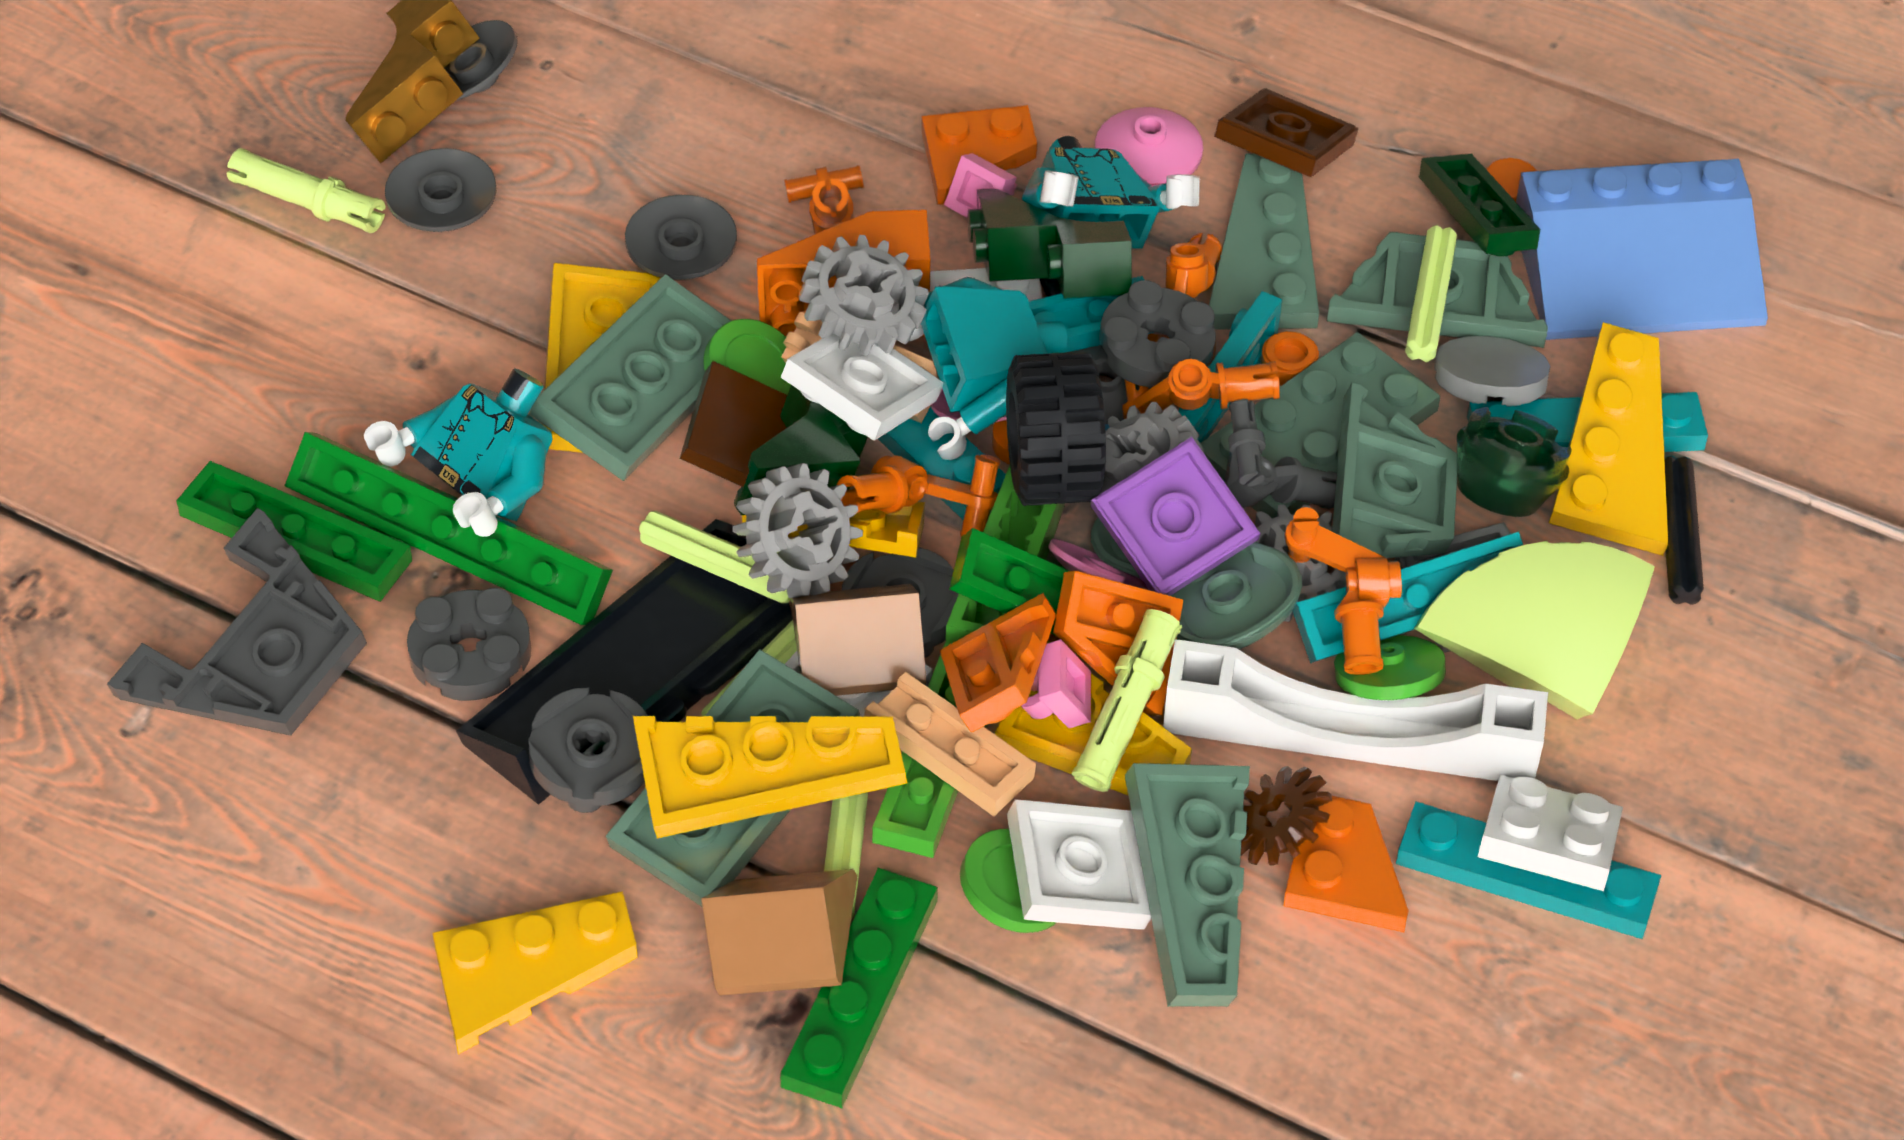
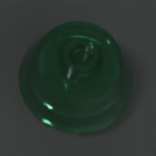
(1509, 463)

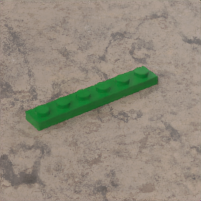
(425, 519)

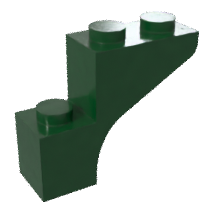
(1030, 243)
(811, 438)

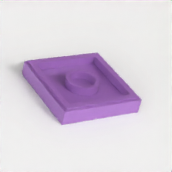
(1175, 519)

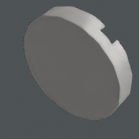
(1491, 367)

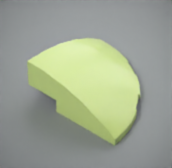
(1544, 618)

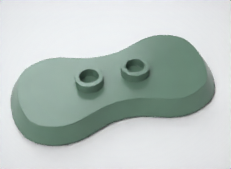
(1232, 601)

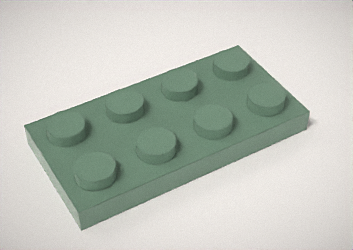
(634, 379)
(1310, 405)
(715, 855)

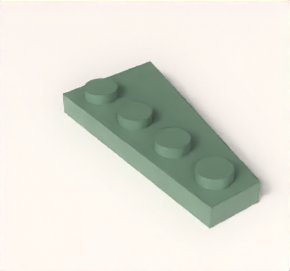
(1267, 248)

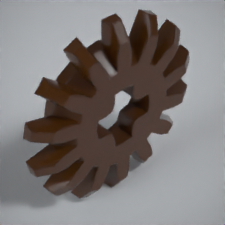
(1290, 831)

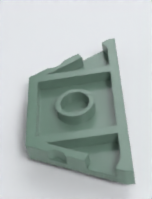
(1480, 297)
(1392, 483)

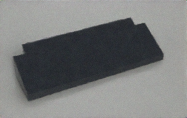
(657, 643)

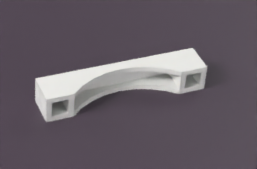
(1466, 733)

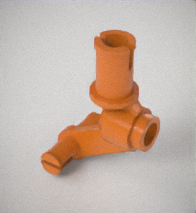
(829, 194)
(1192, 269)
(1192, 385)
(902, 483)
(1368, 586)

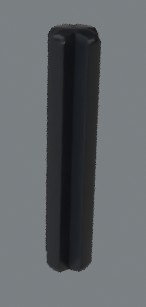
(1683, 547)

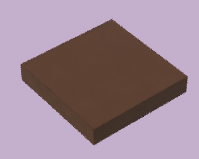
(1286, 132)
(731, 422)

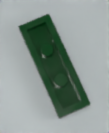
(1479, 204)

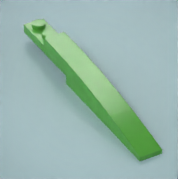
(918, 811)

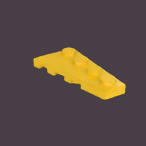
(581, 308)
(1618, 447)
(735, 771)

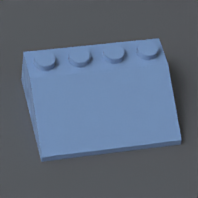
(1643, 248)

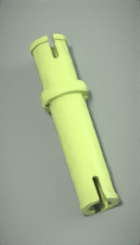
(324, 197)
(1136, 679)

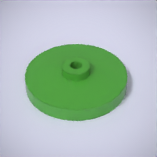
(751, 350)
(1409, 670)
(992, 883)

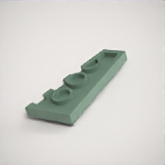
(1190, 855)

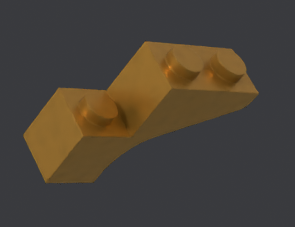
(411, 80)

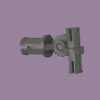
(1254, 477)

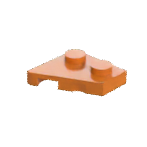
(996, 135)
(1102, 620)
(998, 663)
(1347, 870)

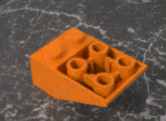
(783, 269)

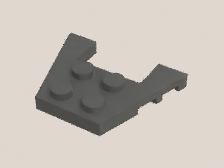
(272, 656)

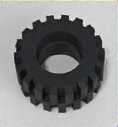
(1055, 428)

